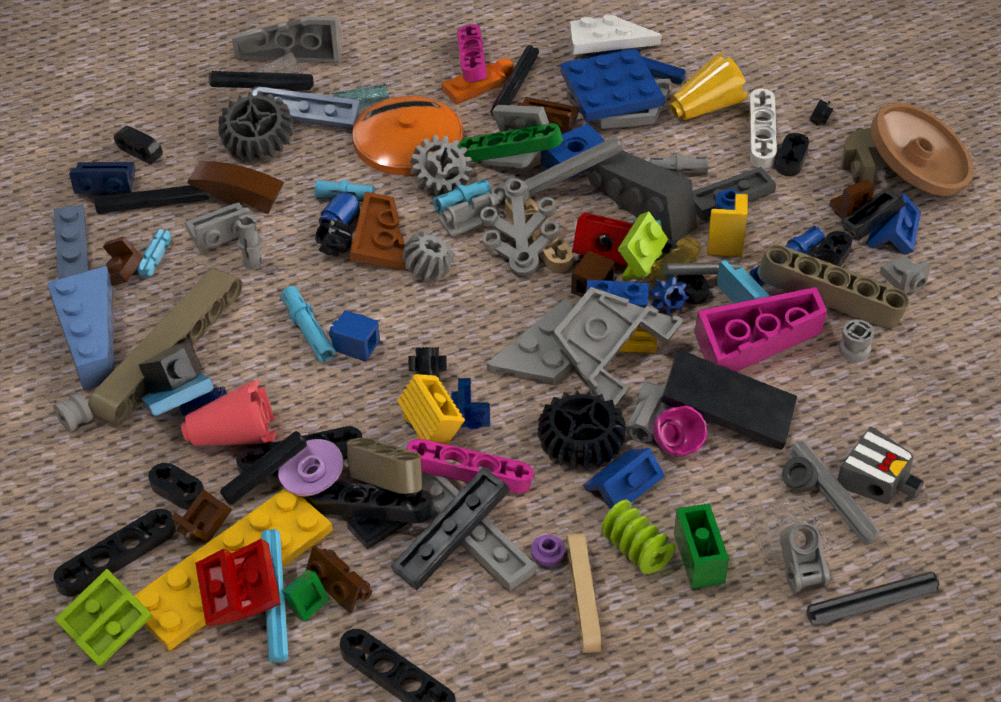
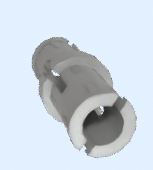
(682, 164)
(249, 242)

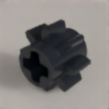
(333, 237)
(428, 361)

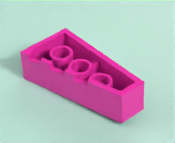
(758, 328)

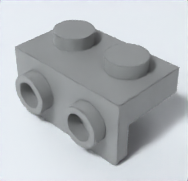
(216, 226)

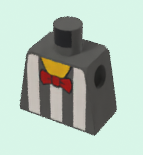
(879, 469)

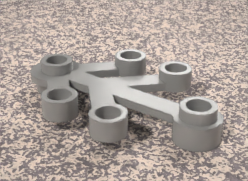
(520, 230)

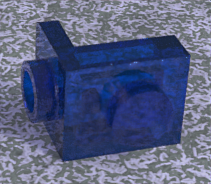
(475, 413)

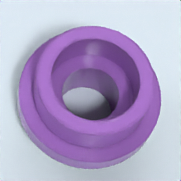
(548, 557)

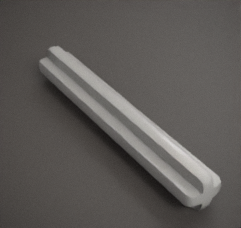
(573, 165)
(838, 496)

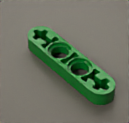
(512, 142)

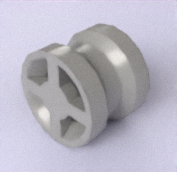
(73, 412)

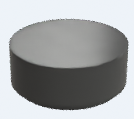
(799, 474)

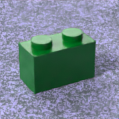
(700, 546)

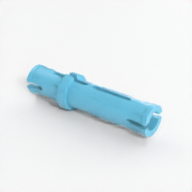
(302, 315)

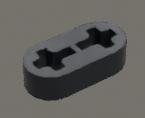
(138, 144)
(787, 153)
(173, 490)

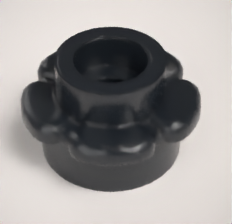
(821, 112)

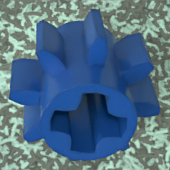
(673, 301)

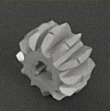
(428, 256)

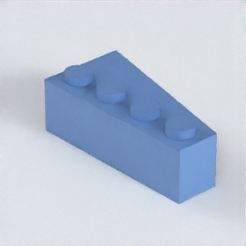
(86, 321)

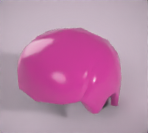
(680, 431)

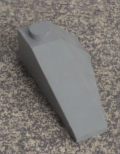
(307, 38)

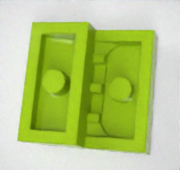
(103, 617)

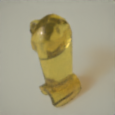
(686, 251)

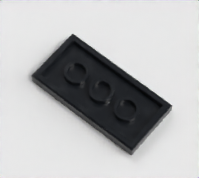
(730, 399)

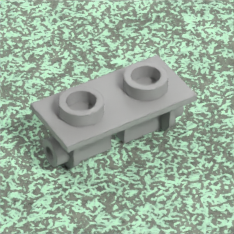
(465, 217)

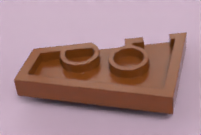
(378, 234)

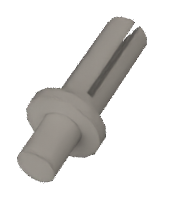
(500, 189)

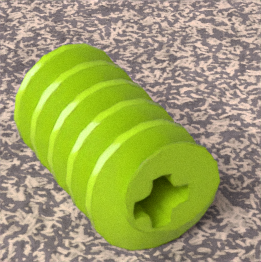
(637, 538)

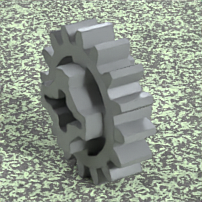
(429, 166)

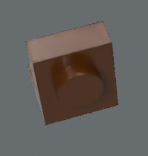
(202, 517)

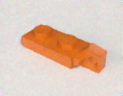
(460, 90)

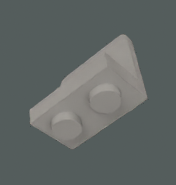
(516, 117)

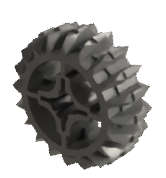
(239, 120)

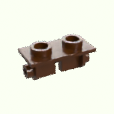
(333, 576)

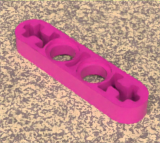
(471, 53)
(516, 473)

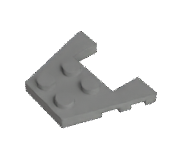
(599, 329)

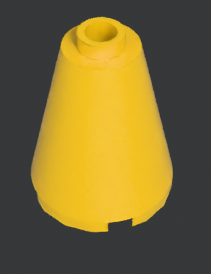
(710, 89)

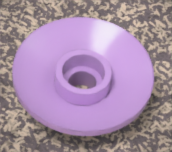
(312, 468)

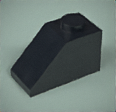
(171, 367)

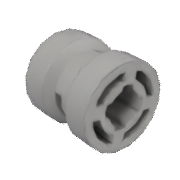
(856, 340)

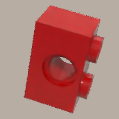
(588, 234)

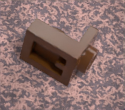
(852, 198)
(123, 261)

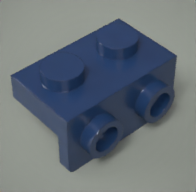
(102, 177)

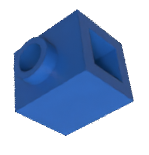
(355, 335)

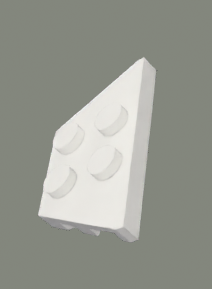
(609, 34)

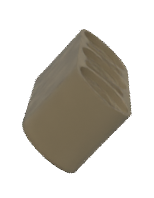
(384, 465)

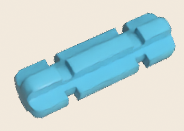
(154, 253)

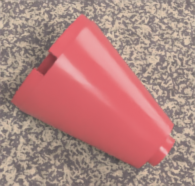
(232, 419)

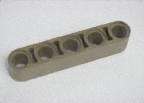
(837, 286)

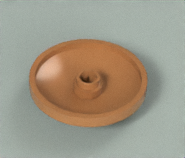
(922, 149)

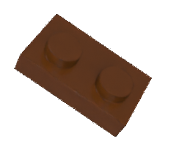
(557, 113)

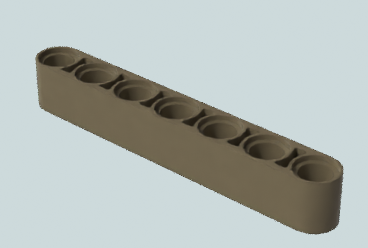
(187, 320)

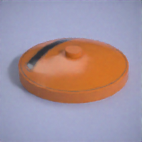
(394, 127)

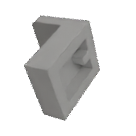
(905, 274)

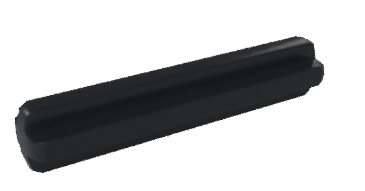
(263, 467)

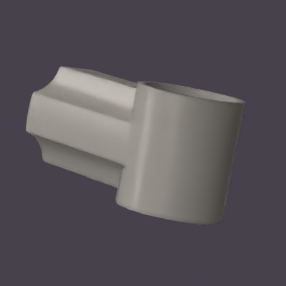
(647, 410)

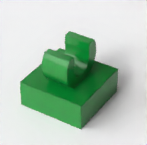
(305, 595)

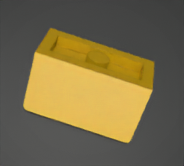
(728, 229)

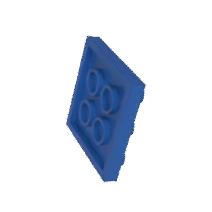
(612, 84)

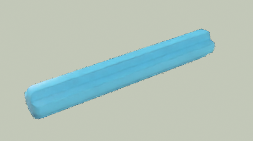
(276, 616)

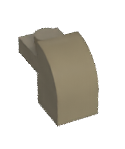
(861, 155)

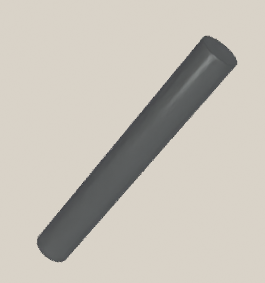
(694, 268)

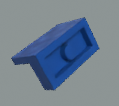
(899, 228)
(626, 476)

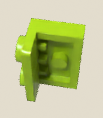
(642, 247)

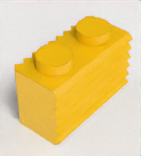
(430, 409)

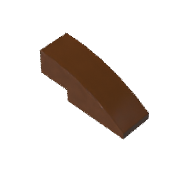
(237, 184)

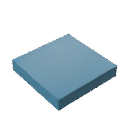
(164, 401)

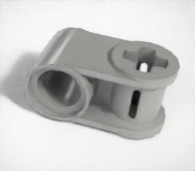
(804, 560)

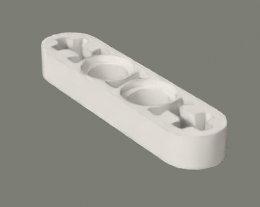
(765, 128)

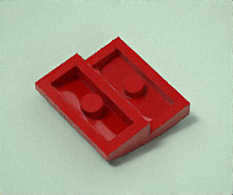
(237, 583)

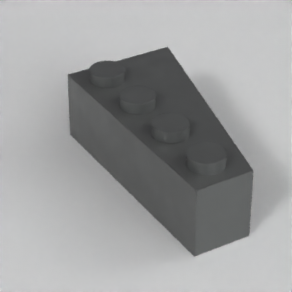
(648, 187)

